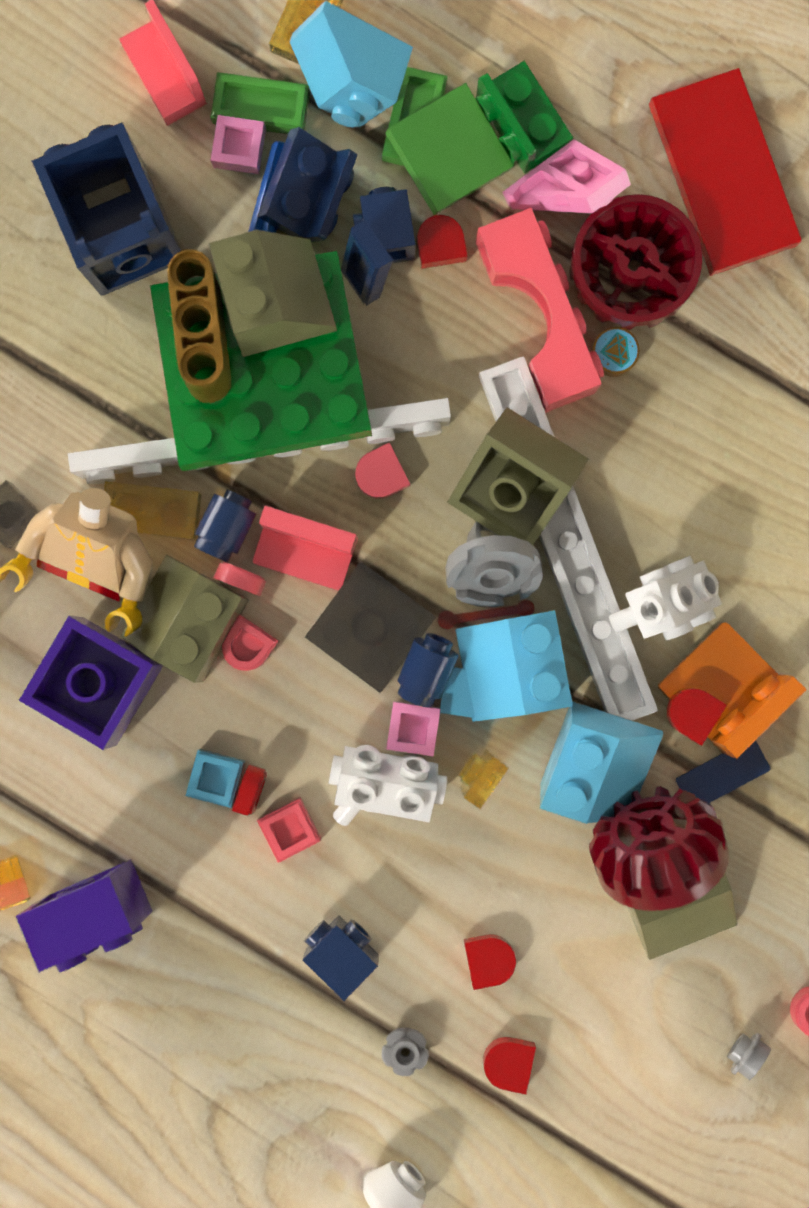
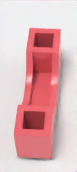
(519, 258)

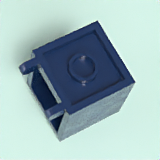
(117, 238)

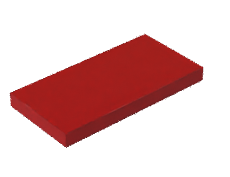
(725, 171)

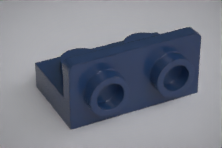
(307, 187)

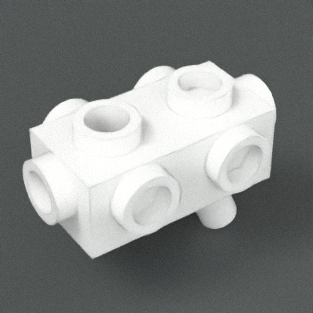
(671, 600)
(385, 784)

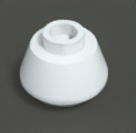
(394, 1186)

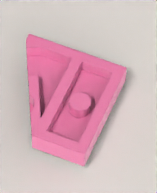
(569, 181)

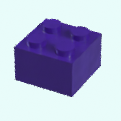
(91, 682)
(85, 916)

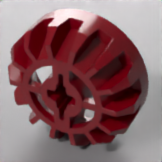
(647, 232)
(650, 860)

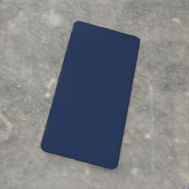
(724, 774)

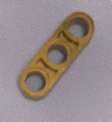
(191, 306)

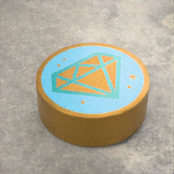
(617, 351)

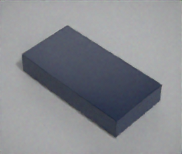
(366, 263)

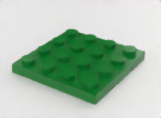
(276, 398)

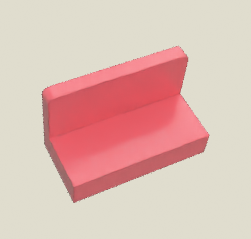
(163, 67)
(304, 548)

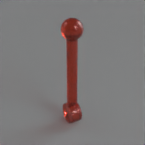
(447, 619)

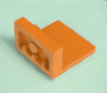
(740, 679)

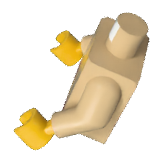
(90, 547)

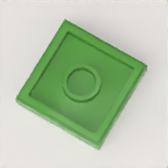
(449, 149)

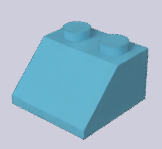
(349, 64)
(514, 666)
(596, 764)

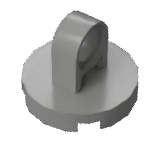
(493, 568)

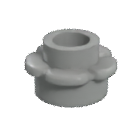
(400, 1039)
(748, 1055)

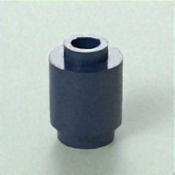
(224, 525)
(426, 670)

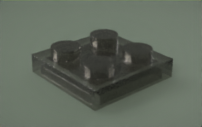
(370, 627)

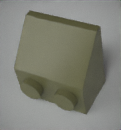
(271, 290)
(517, 478)
(185, 619)
(687, 924)

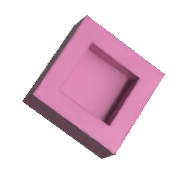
(238, 144)
(413, 729)

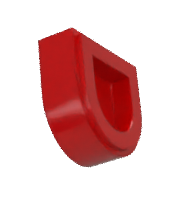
(441, 242)
(694, 713)
(250, 790)
(489, 960)
(509, 1063)

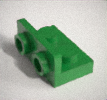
(522, 116)

